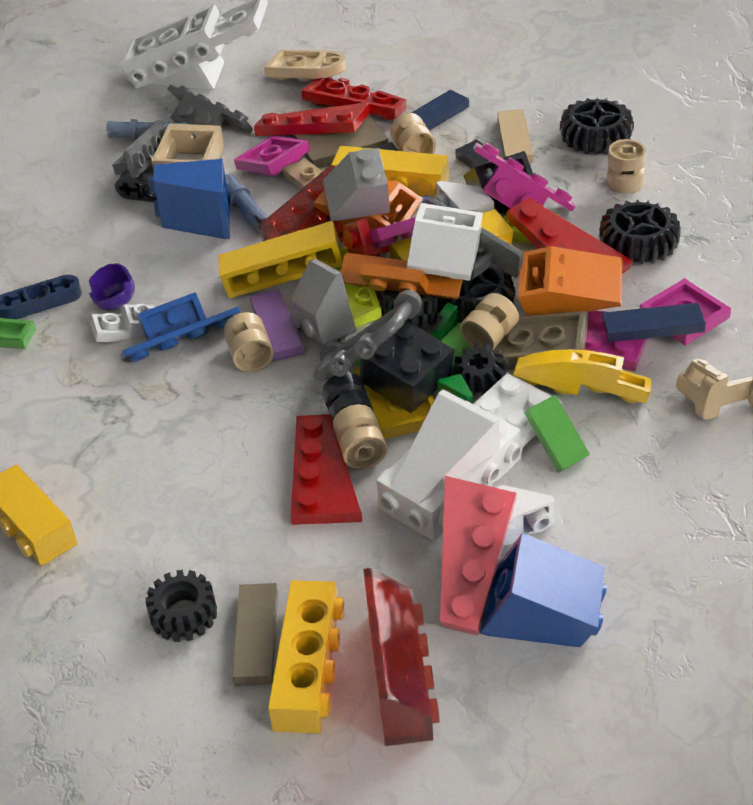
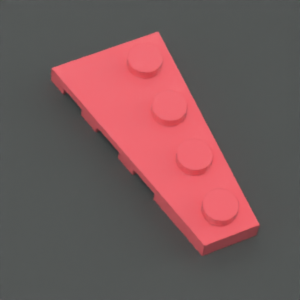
(473, 540)

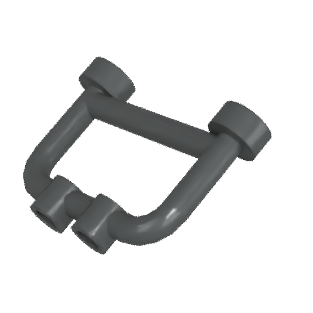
(335, 353)

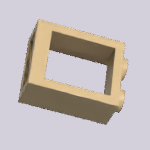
(179, 139)

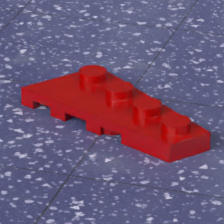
(341, 93)
(316, 121)
(549, 229)
(320, 476)

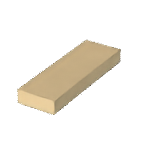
(514, 133)

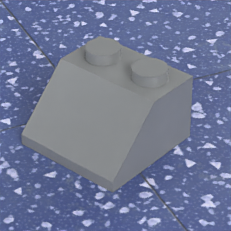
(357, 186)
(321, 304)

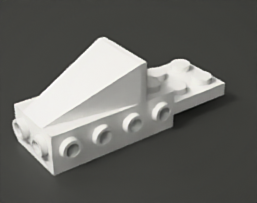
(190, 47)
(459, 442)

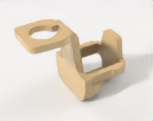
(714, 389)

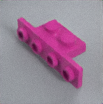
(513, 185)

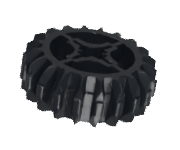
(595, 125)
(641, 230)
(473, 291)

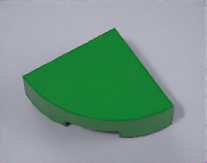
(448, 321)

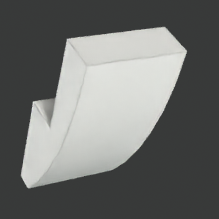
(118, 327)

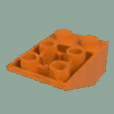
(401, 201)
(568, 281)

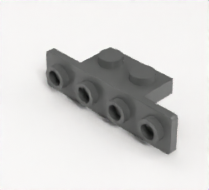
(201, 111)
(140, 152)
(492, 251)

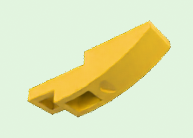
(569, 368)

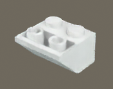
(445, 241)

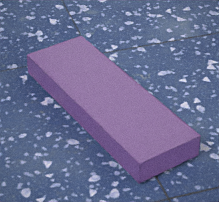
(278, 324)

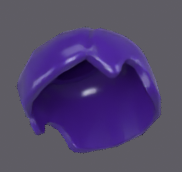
(111, 287)

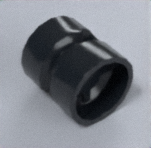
(344, 392)

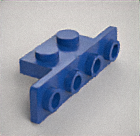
(172, 322)

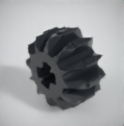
(481, 367)

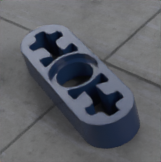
(55, 292)

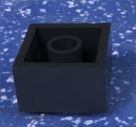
(407, 367)

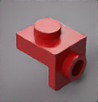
(359, 239)

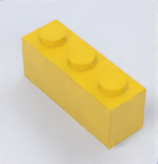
(33, 518)

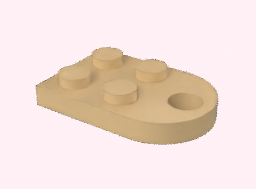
(305, 64)

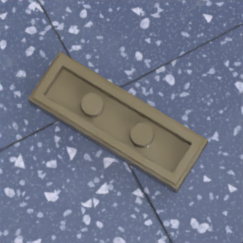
(255, 634)

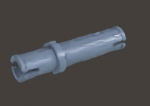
(130, 129)
(240, 197)

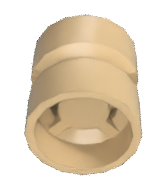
(412, 134)
(626, 166)
(489, 321)
(248, 342)
(359, 437)

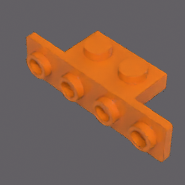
(394, 275)

